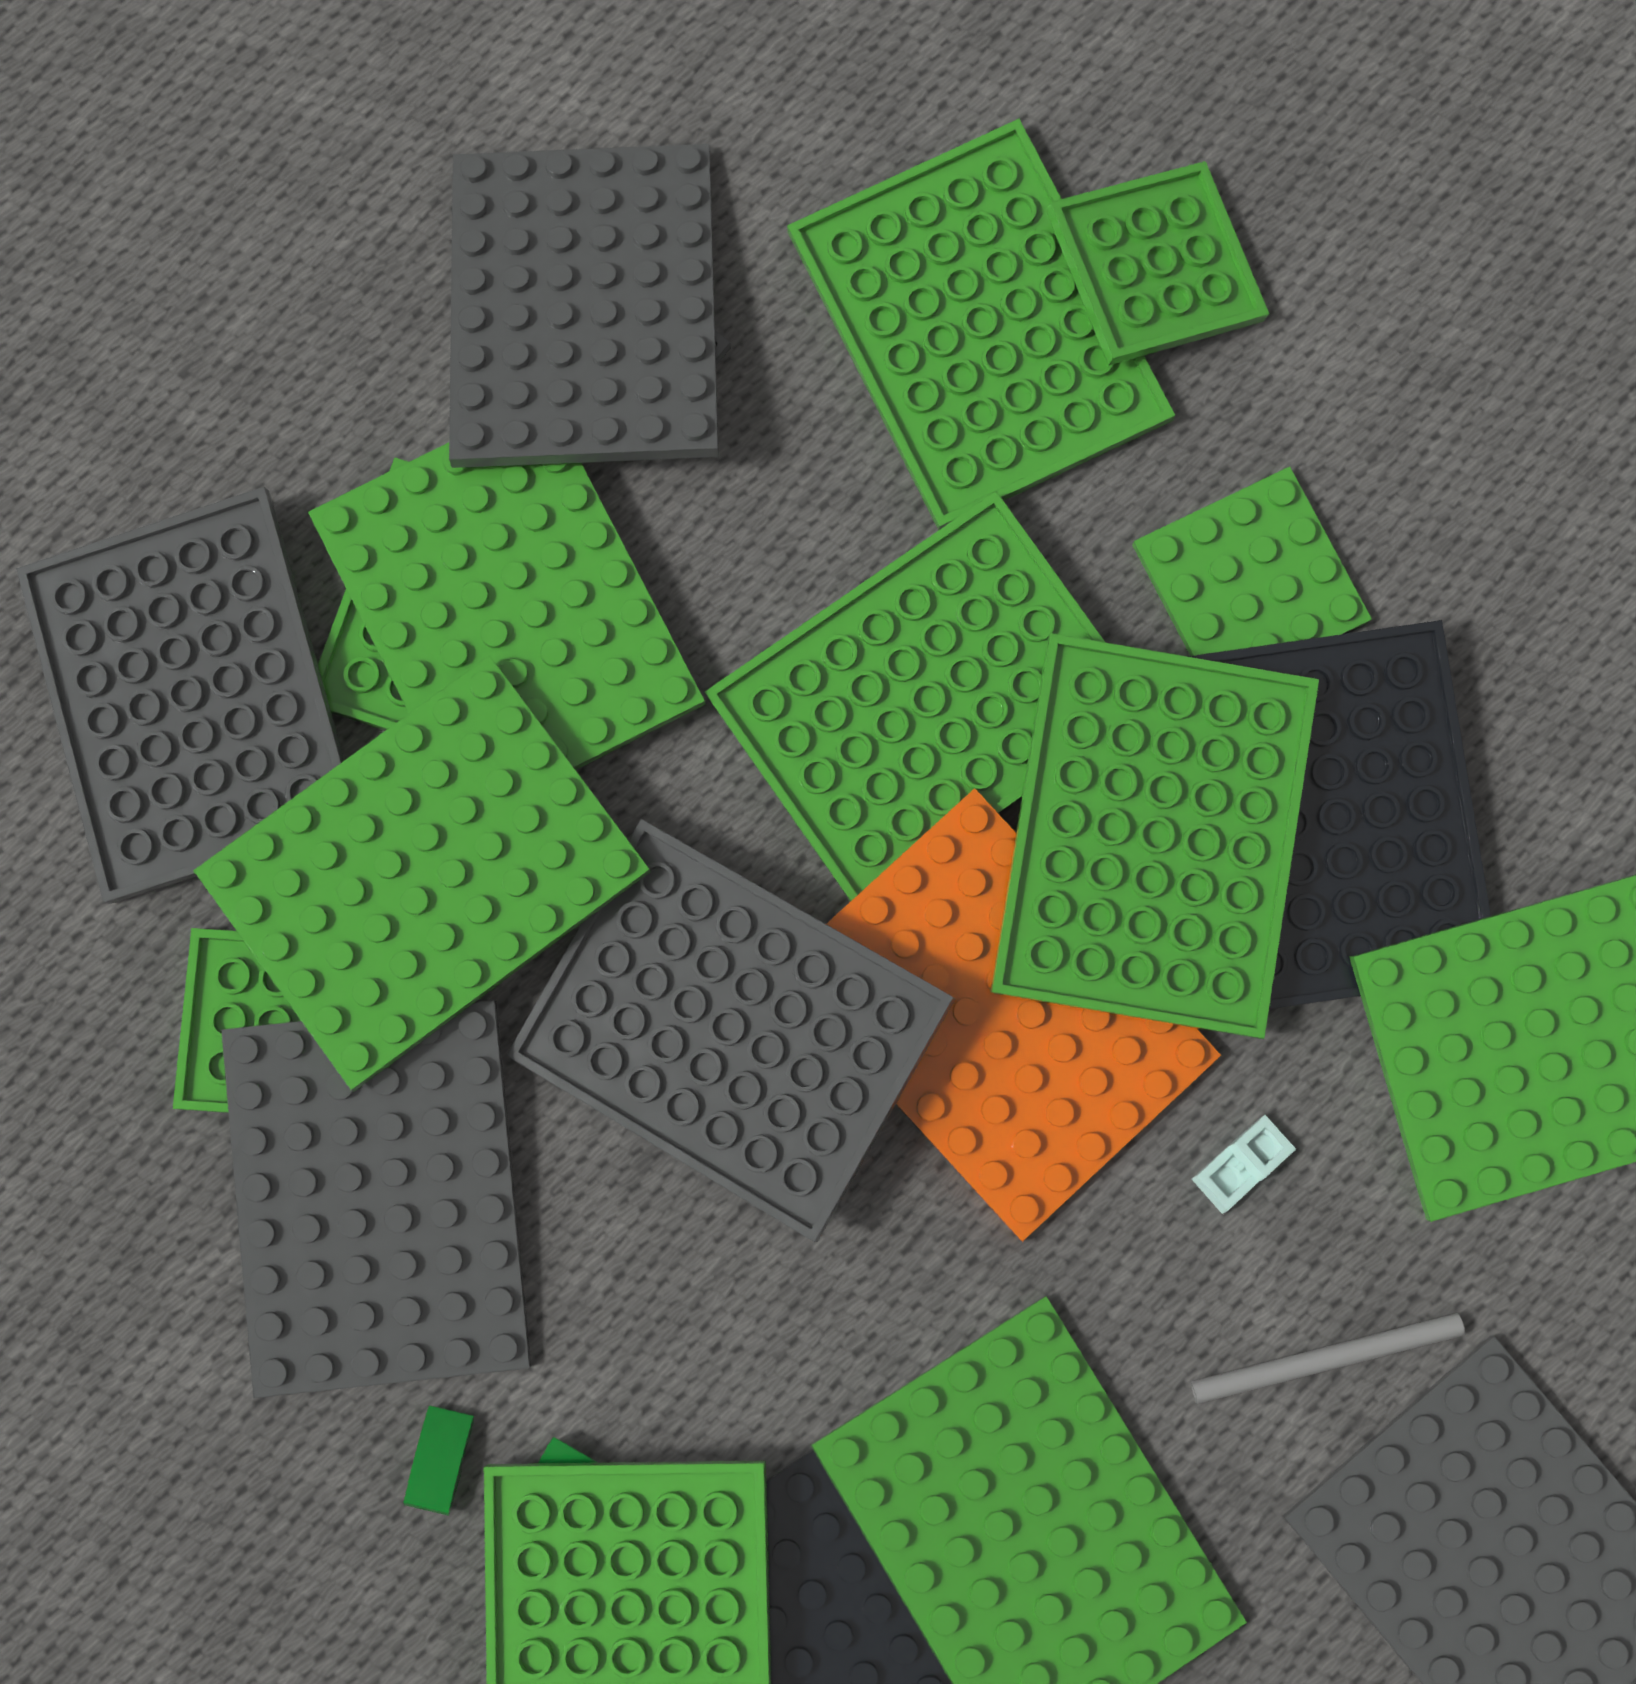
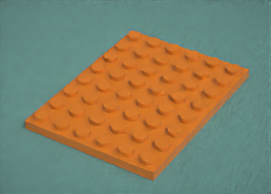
(1010, 1086)

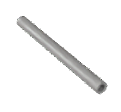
(1327, 1358)

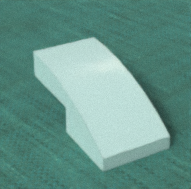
(1243, 1164)

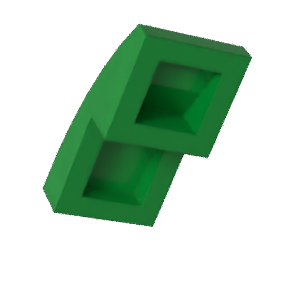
(438, 1460)

